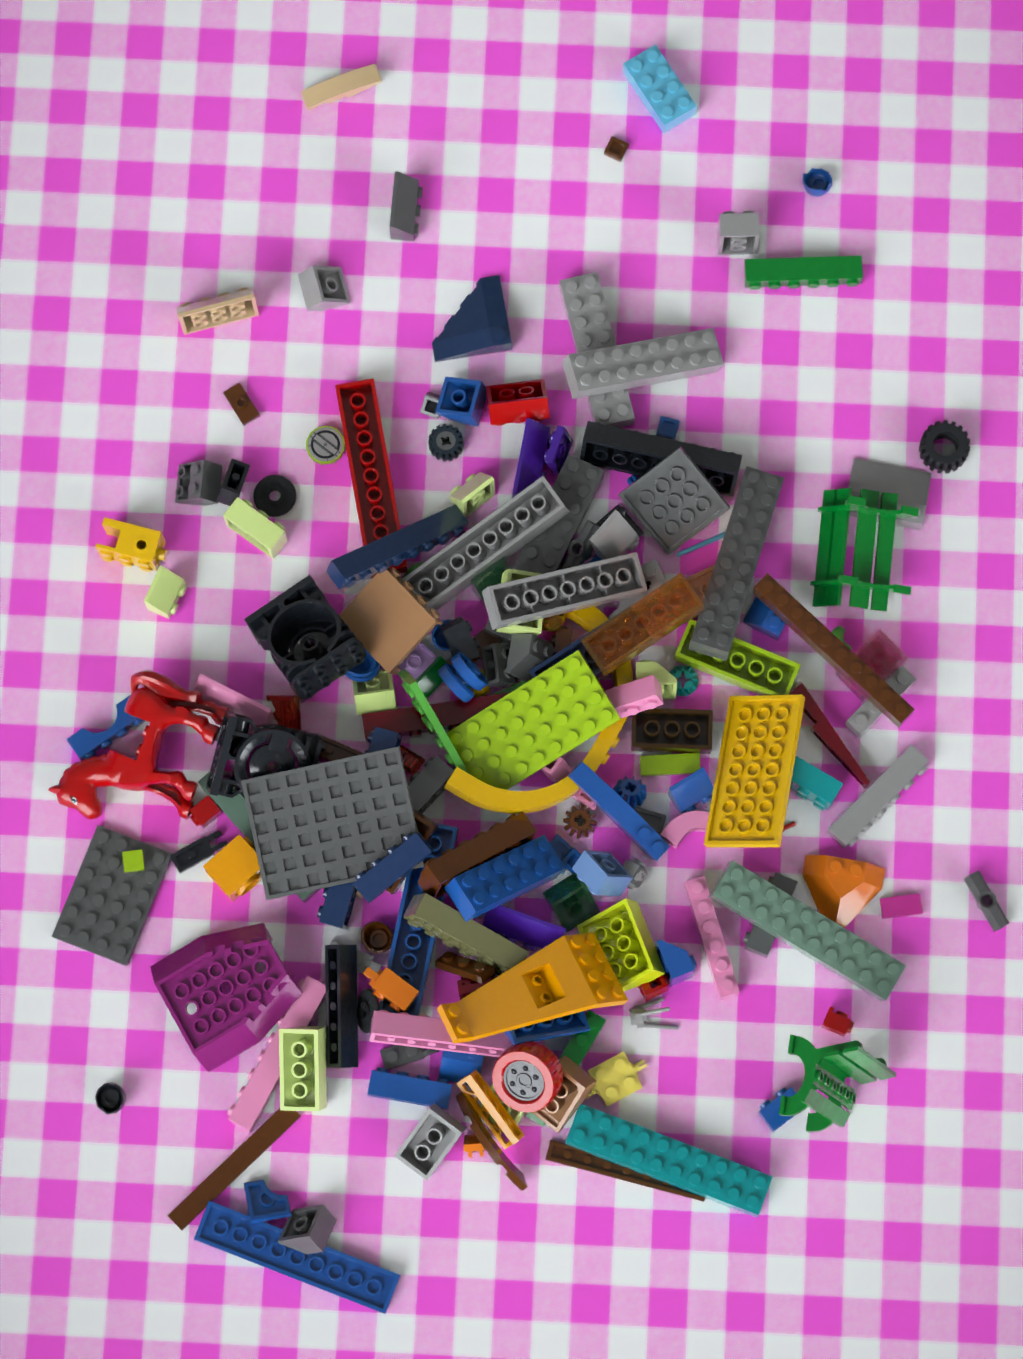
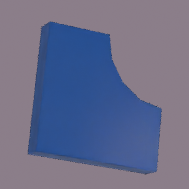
(264, 1203)

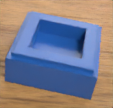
(667, 427)

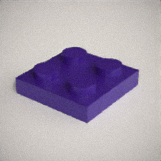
(559, 449)

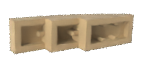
(341, 86)

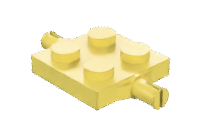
(616, 1078)

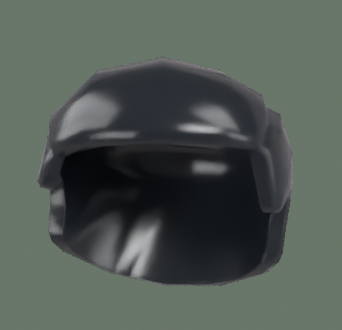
(110, 1098)

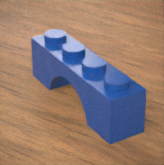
(88, 743)

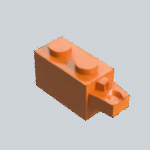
(392, 988)

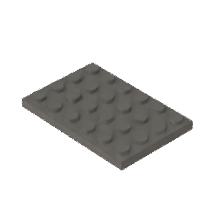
(107, 904)

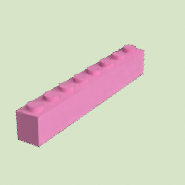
(429, 1033)
(267, 1073)

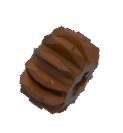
(585, 818)

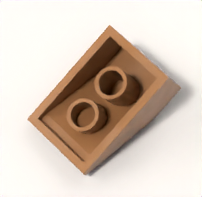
(573, 1092)

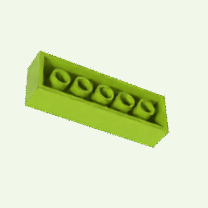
(745, 666)

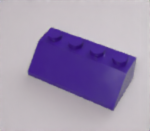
(532, 453)
(522, 928)

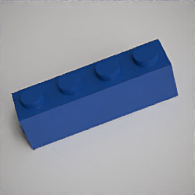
(409, 1089)

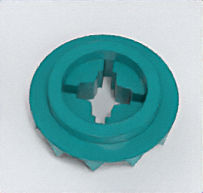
(691, 685)

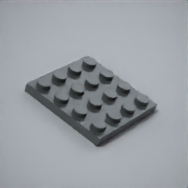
(674, 500)

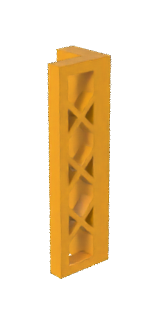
(493, 1107)

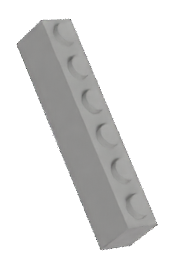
(878, 796)

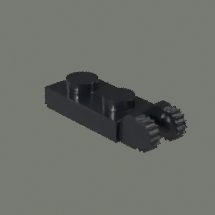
(196, 852)

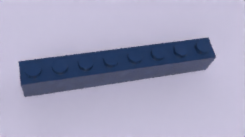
(397, 547)

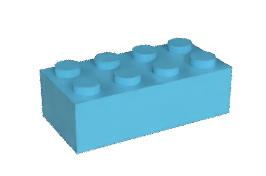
(659, 88)

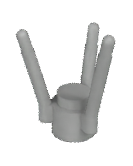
(639, 1015)

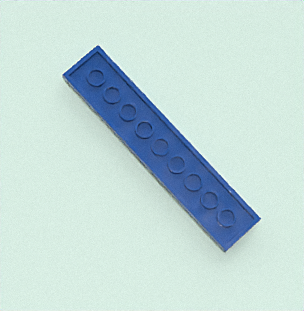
(325, 1270)

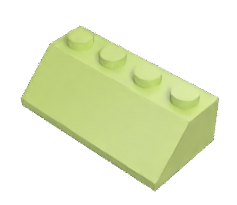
(302, 1068)

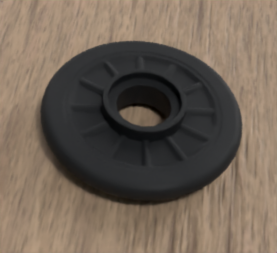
(270, 484)
(366, 1005)

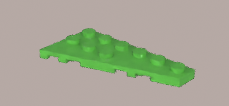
(430, 719)

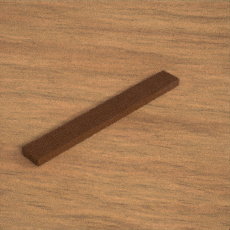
(576, 1158)
(233, 1167)

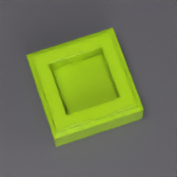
(133, 861)

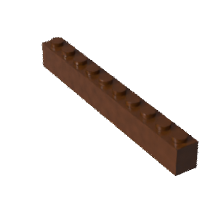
(833, 650)

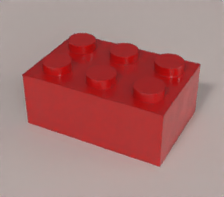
(517, 402)

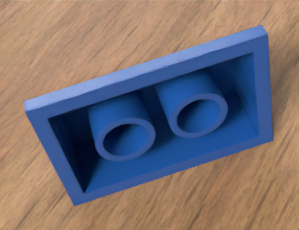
(676, 962)

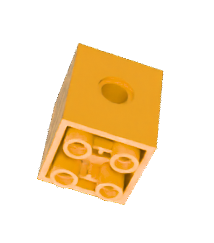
(235, 867)

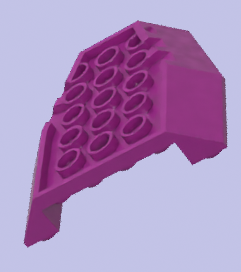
(230, 1021)

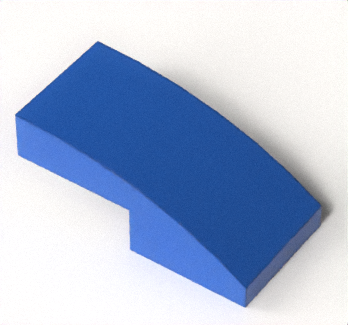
(565, 852)

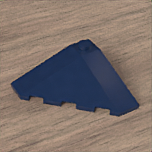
(477, 326)

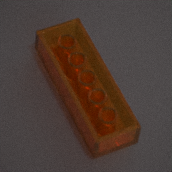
(642, 624)

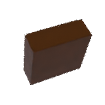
(616, 148)

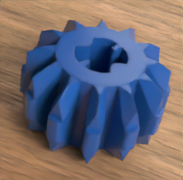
(631, 791)

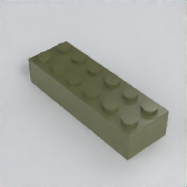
(468, 936)

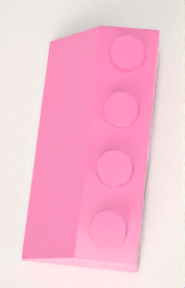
(233, 700)

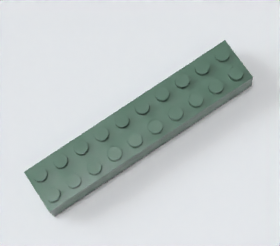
(807, 931)

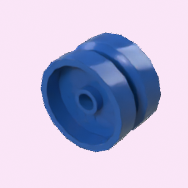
(462, 677)

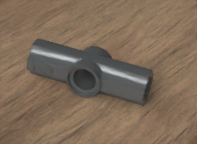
(575, 558)
(979, 889)

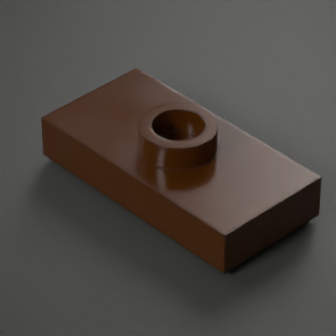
(241, 404)

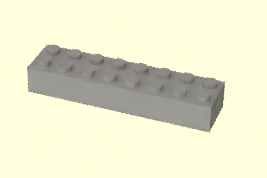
(590, 331)
(642, 363)
(564, 591)

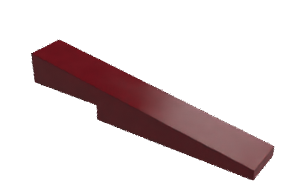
(828, 737)

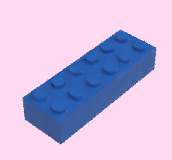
(505, 878)

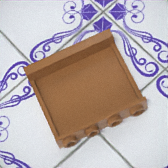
(389, 619)

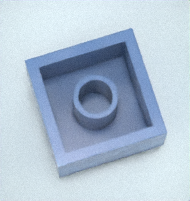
(602, 873)

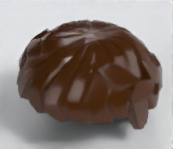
(376, 937)

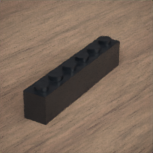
(341, 1006)

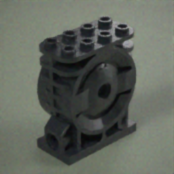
(300, 621)
(305, 745)

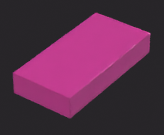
(901, 906)

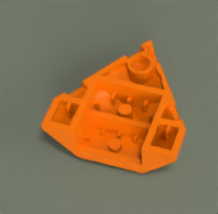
(841, 885)

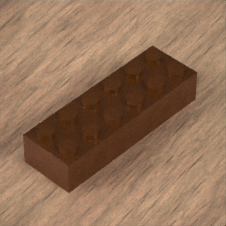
(470, 854)

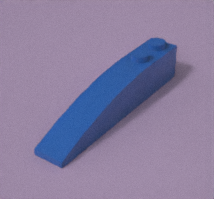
(619, 811)

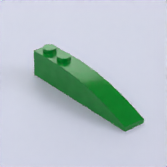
(579, 1047)

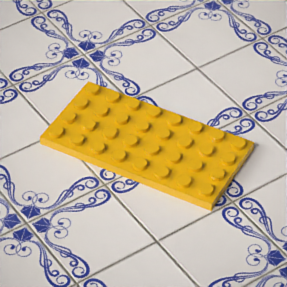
(754, 771)

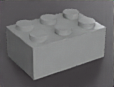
(738, 233)
(430, 1141)

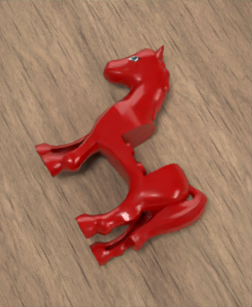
(162, 705)

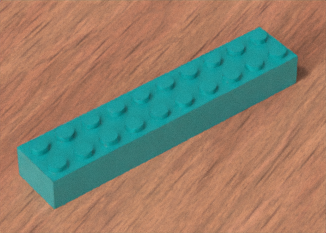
(668, 1160)

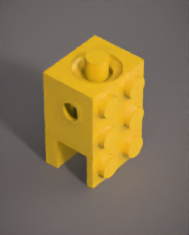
(134, 546)

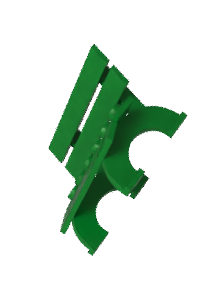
(833, 543)
(826, 1071)

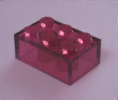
(880, 656)

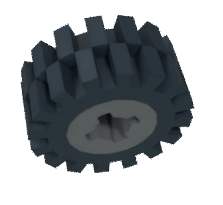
(449, 448)

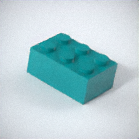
(814, 784)

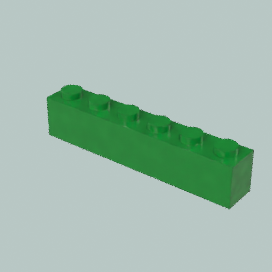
(803, 272)

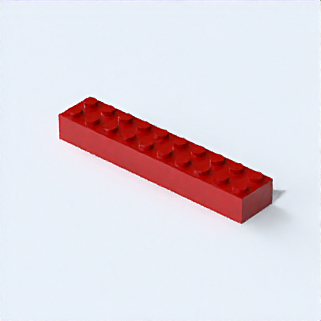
(368, 462)

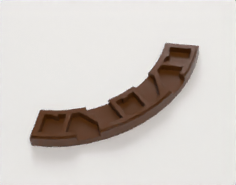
(489, 1143)

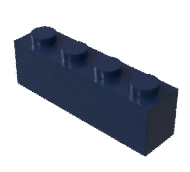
(393, 866)

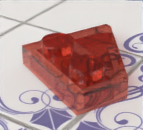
(286, 710)

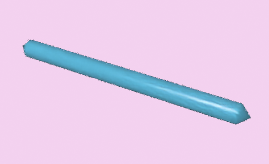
(701, 544)

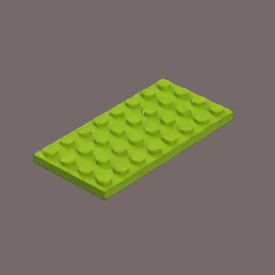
(534, 724)

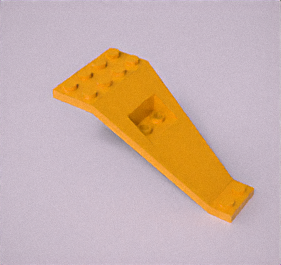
(550, 984)

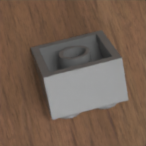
(323, 288)

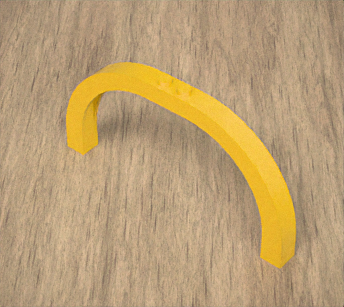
(515, 802)

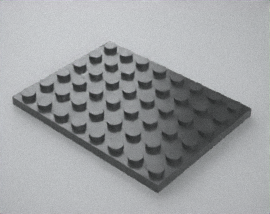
(328, 820)

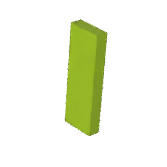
(669, 764)

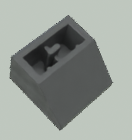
(198, 483)

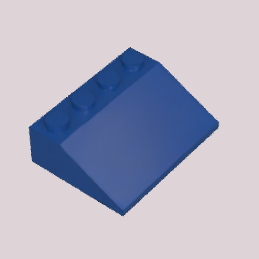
(550, 1029)

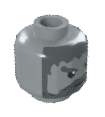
(637, 871)

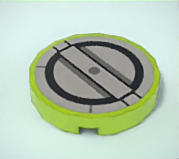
(325, 445)

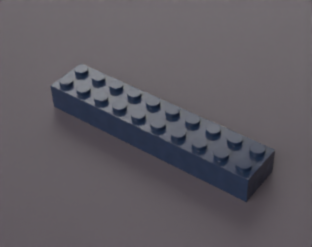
(341, 898)

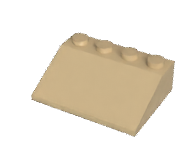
(217, 311)

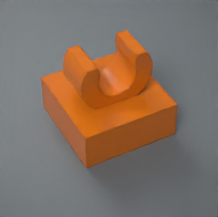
(472, 1144)

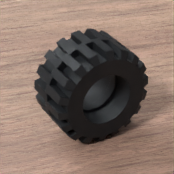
(946, 431)

